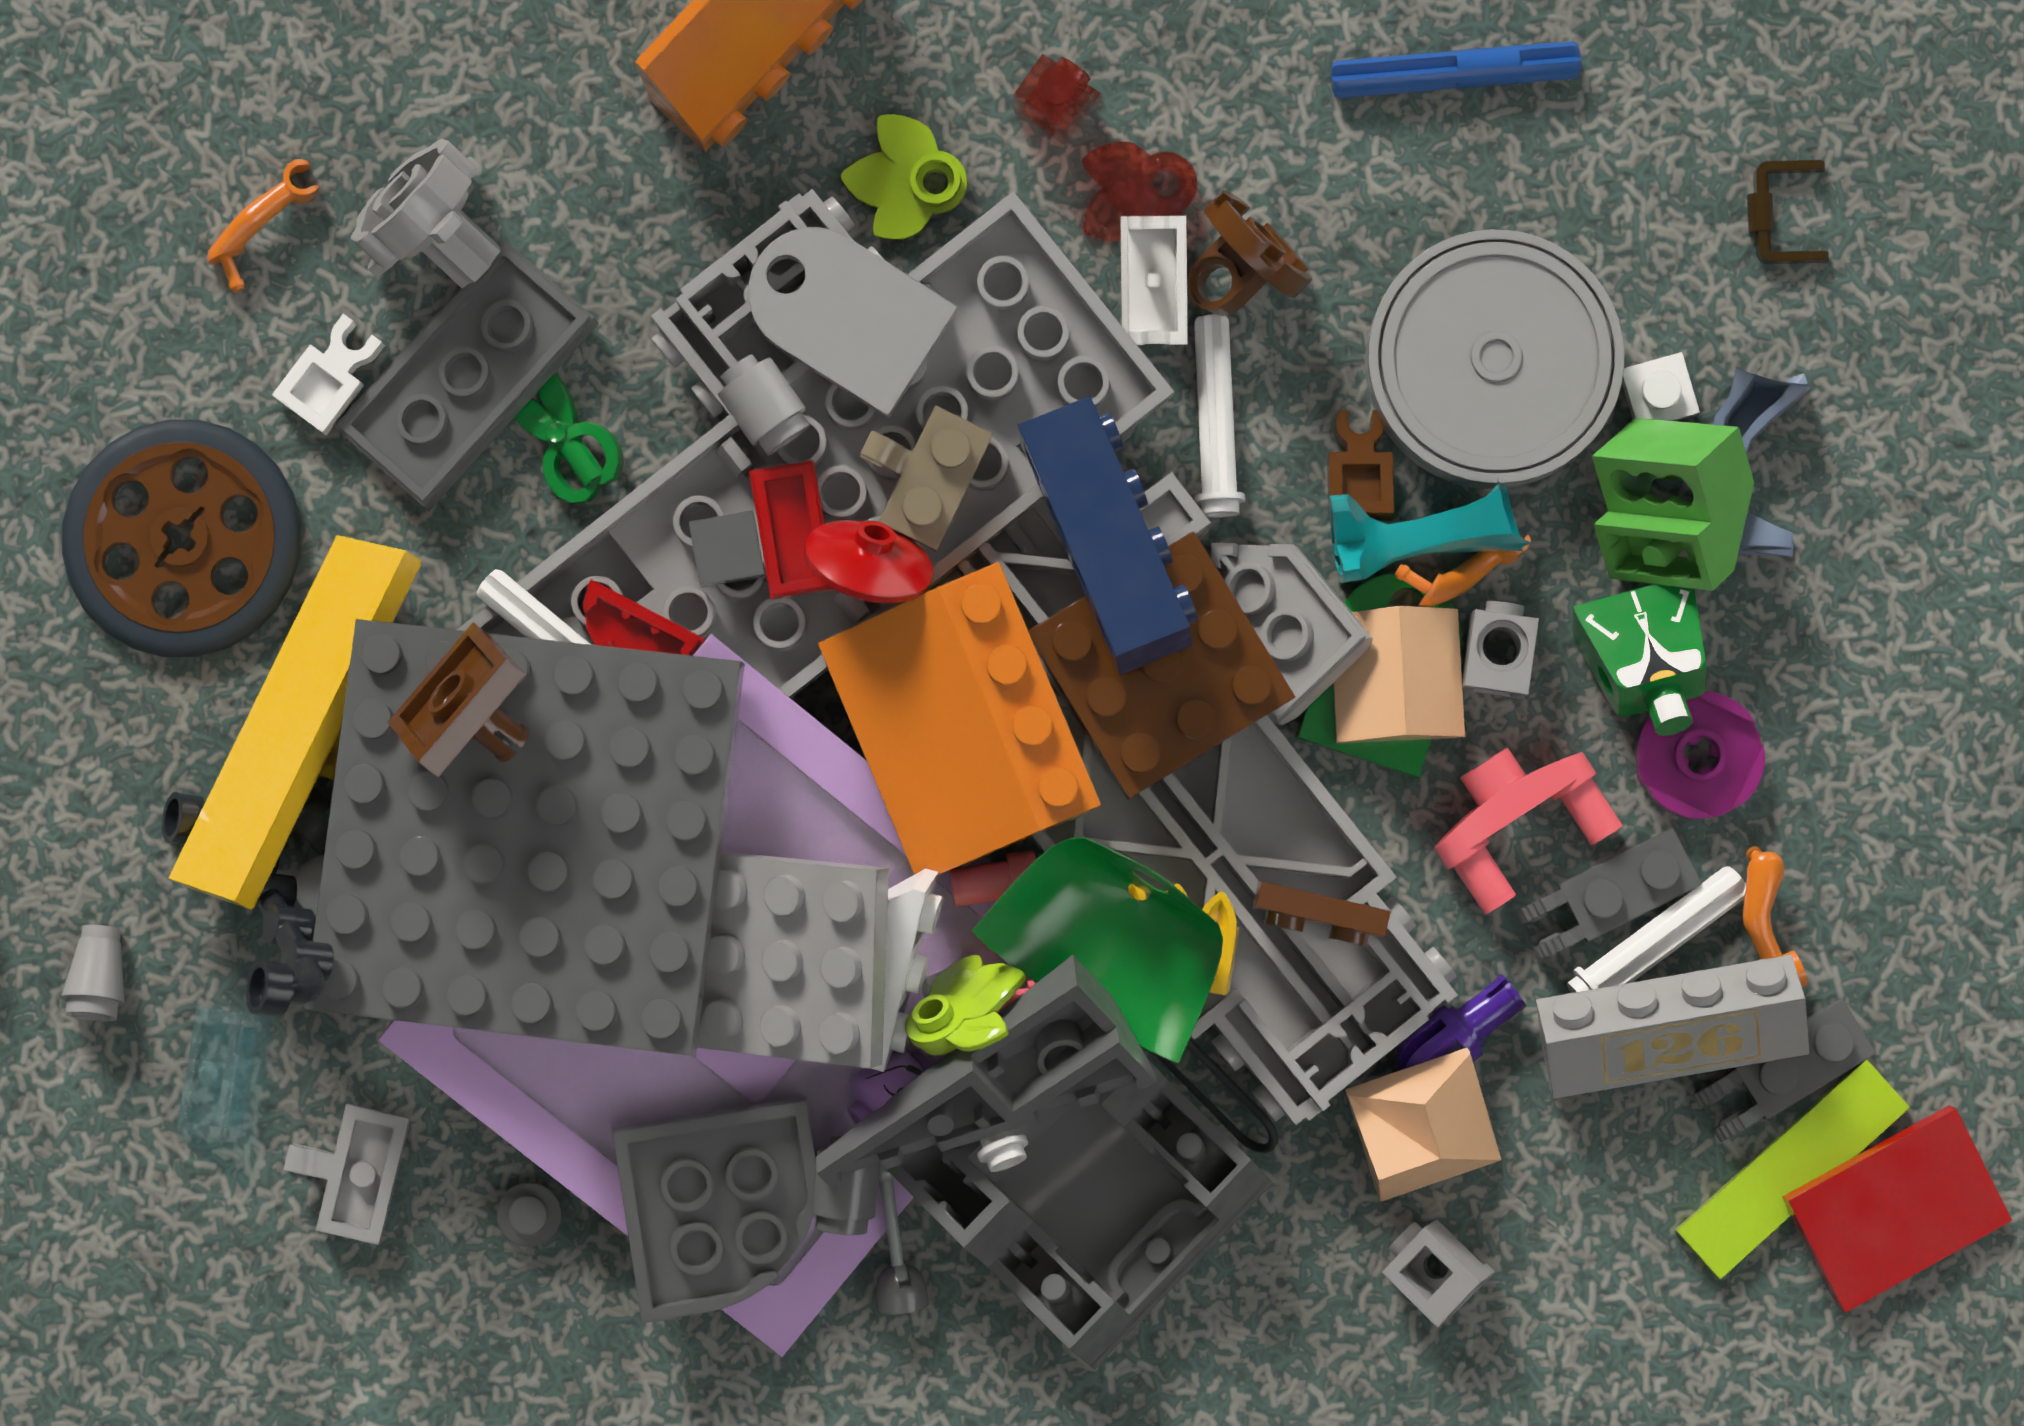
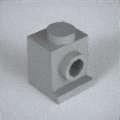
(1433, 1294)

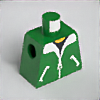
(1645, 652)

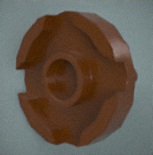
(1251, 255)

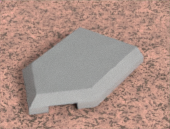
(1294, 615)

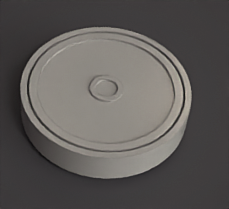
(1494, 359)

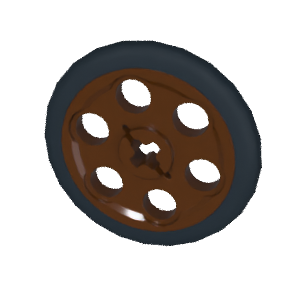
(128, 605)

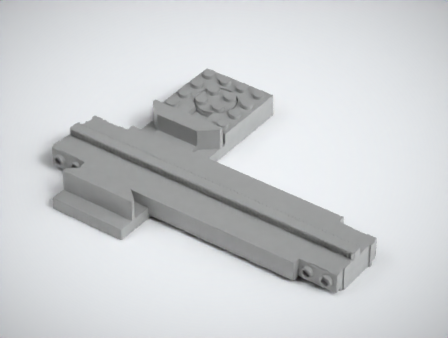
(1022, 344)

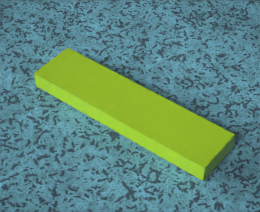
(1815, 1143)

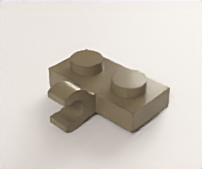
(930, 476)

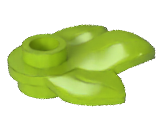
(896, 178)
(964, 1007)

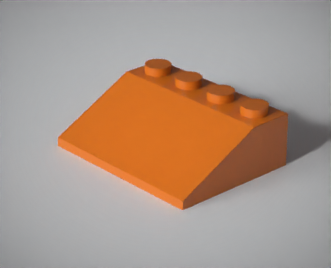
(726, 56)
(959, 722)

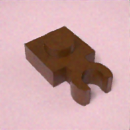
(1360, 470)

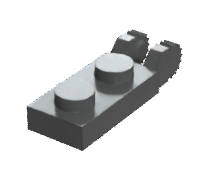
(1616, 891)
(1834, 1048)

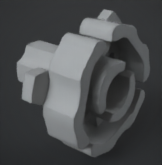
(425, 215)

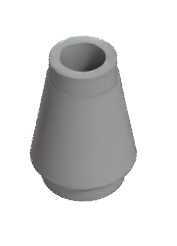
(95, 976)

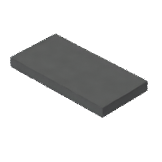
(466, 376)

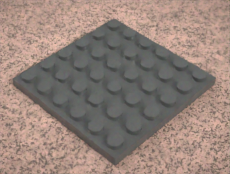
(541, 886)

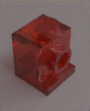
(1055, 97)

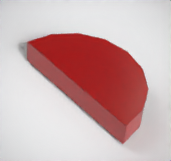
(623, 623)

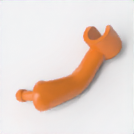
(253, 218)
(1459, 579)
(1762, 885)

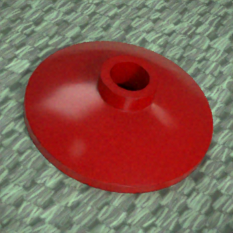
(868, 561)

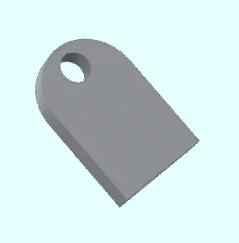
(851, 317)

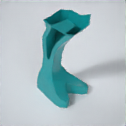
(1368, 545)

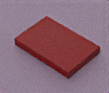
(1897, 1208)

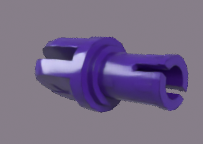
(1461, 1027)

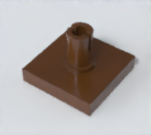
(462, 702)

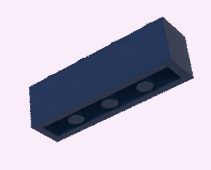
(1106, 534)

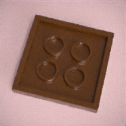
(1177, 705)

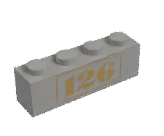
(1673, 1026)

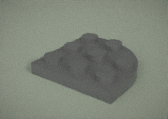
(714, 1203)

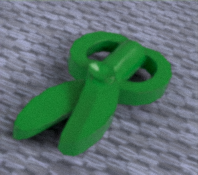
(559, 425)

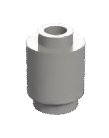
(763, 403)

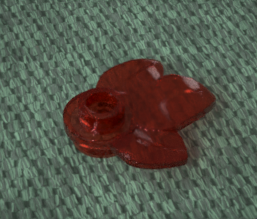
(1128, 187)

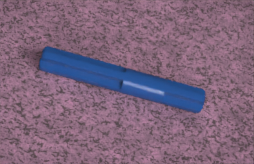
(1455, 69)

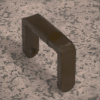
(1761, 212)

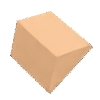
(1406, 679)

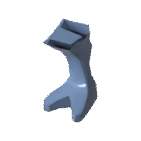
(1751, 407)

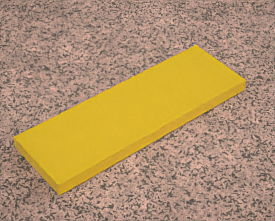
(291, 725)

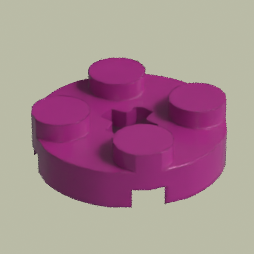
(1711, 790)

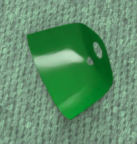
(1146, 953)

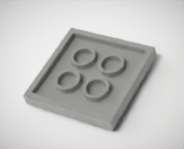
(797, 960)

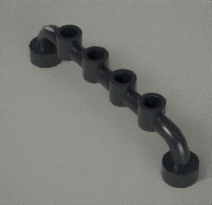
(303, 963)

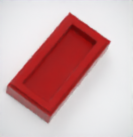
(786, 514)

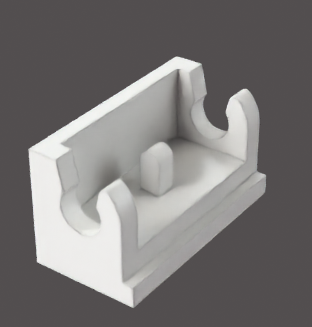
(1154, 279)

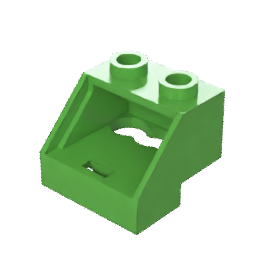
(1647, 533)

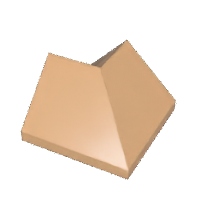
(1423, 1124)

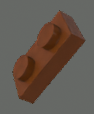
(1348, 920)

